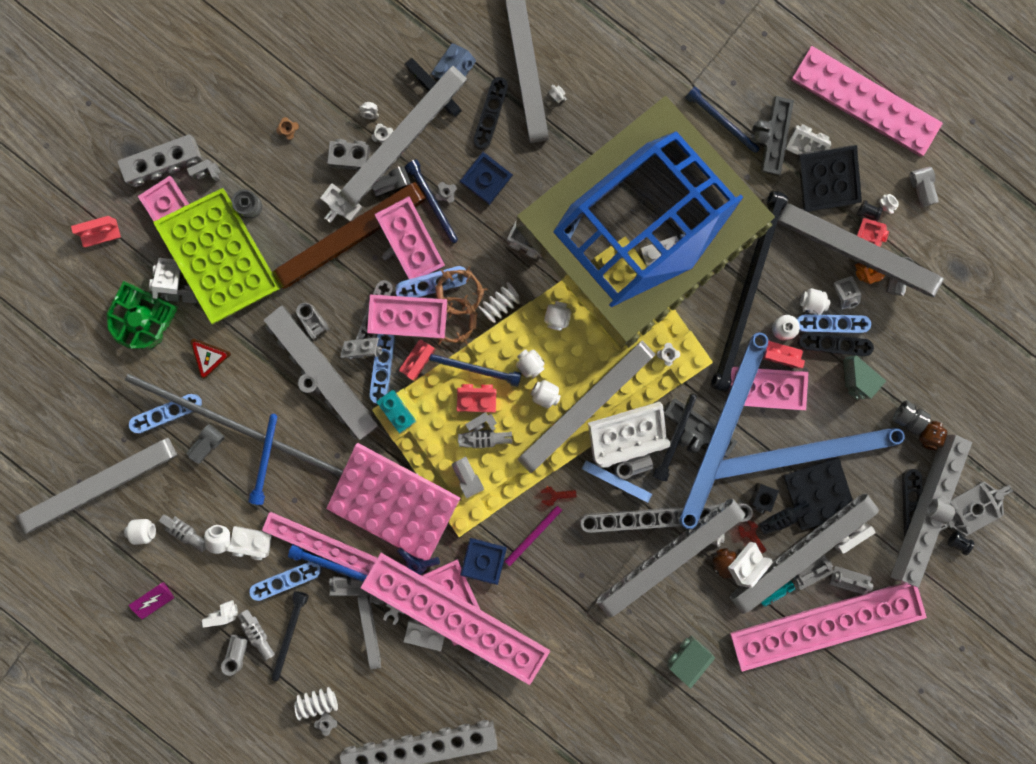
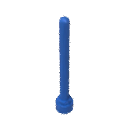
(257, 496)
(299, 553)

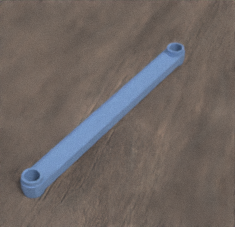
(723, 430)
(809, 452)

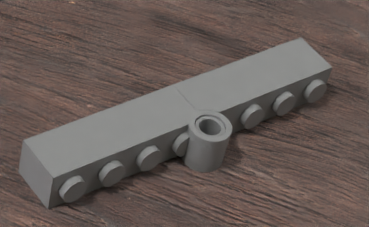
(321, 372)
(931, 511)

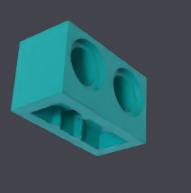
(396, 411)

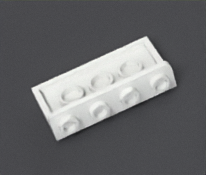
(628, 435)

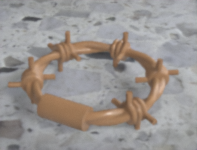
(480, 291)
(472, 322)

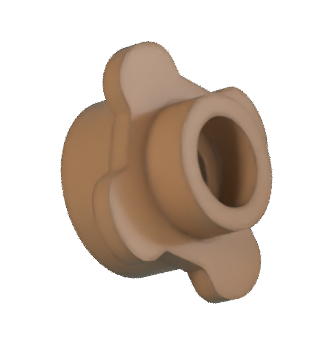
(285, 122)

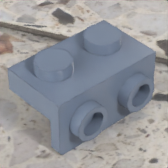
(456, 57)

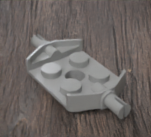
(991, 507)

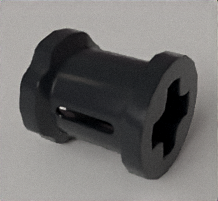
(869, 211)
(961, 543)

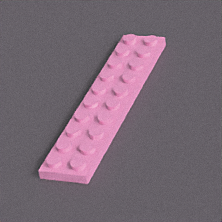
(455, 618)
(827, 625)

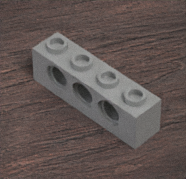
(131, 165)

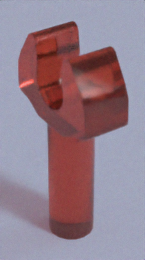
(557, 495)
(752, 535)

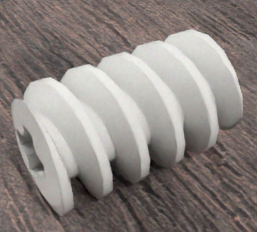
(500, 303)
(315, 704)

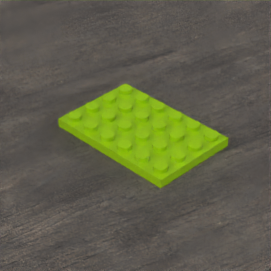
(216, 255)

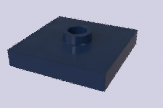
(486, 178)
(483, 561)

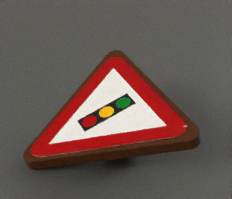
(208, 356)

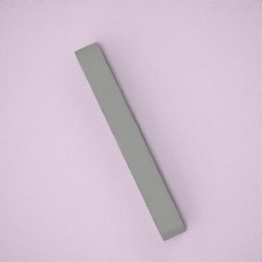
(527, 71)
(403, 136)
(860, 250)
(586, 406)
(96, 486)
(655, 522)
(806, 552)
(670, 558)

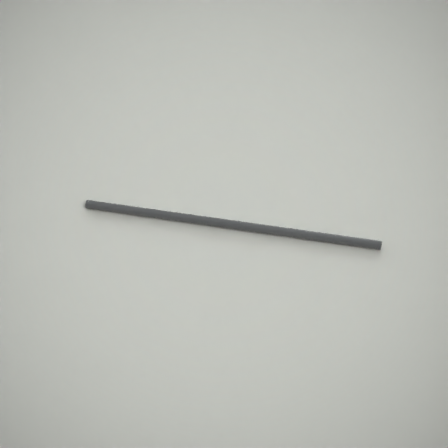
(232, 424)

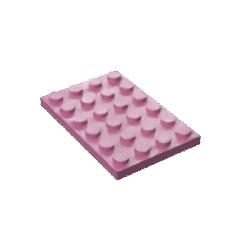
(392, 502)

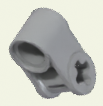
(312, 321)

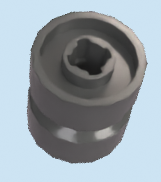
(247, 203)
(913, 419)

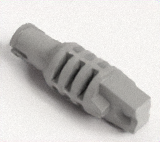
(484, 439)
(183, 532)
(255, 634)

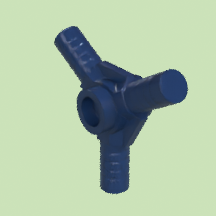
(417, 564)

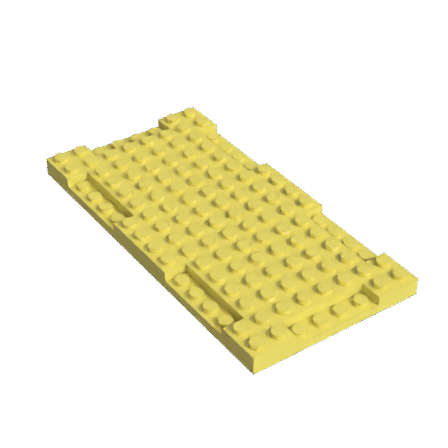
(573, 362)

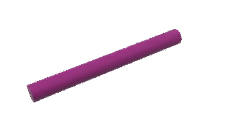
(534, 534)

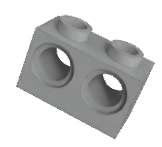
(347, 161)

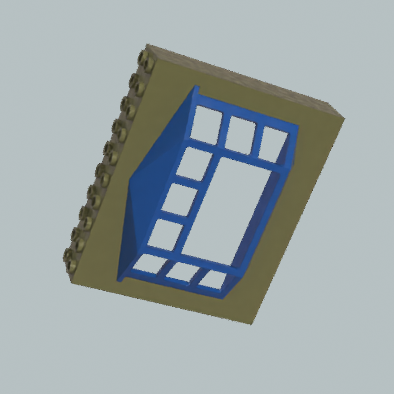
(677, 270)

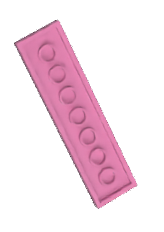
(866, 101)

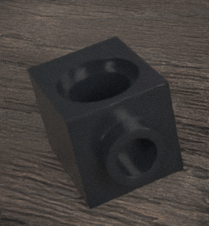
(771, 493)

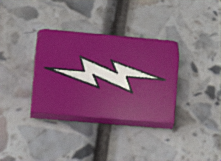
(151, 601)

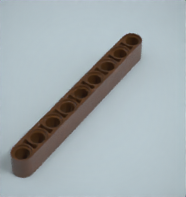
(341, 239)

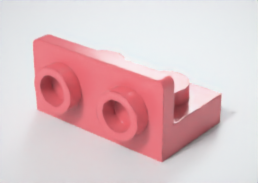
(97, 231)
(873, 231)
(784, 355)
(417, 360)
(476, 399)

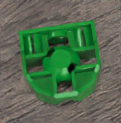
(130, 298)

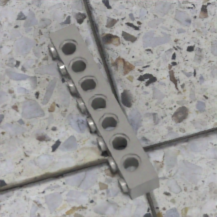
(430, 753)

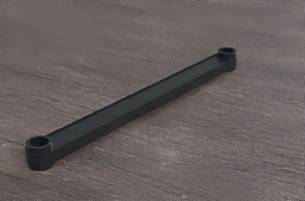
(721, 380)

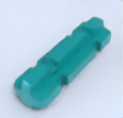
(788, 587)

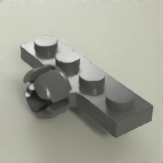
(774, 135)
(697, 429)

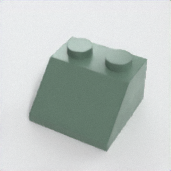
(860, 378)
(690, 661)

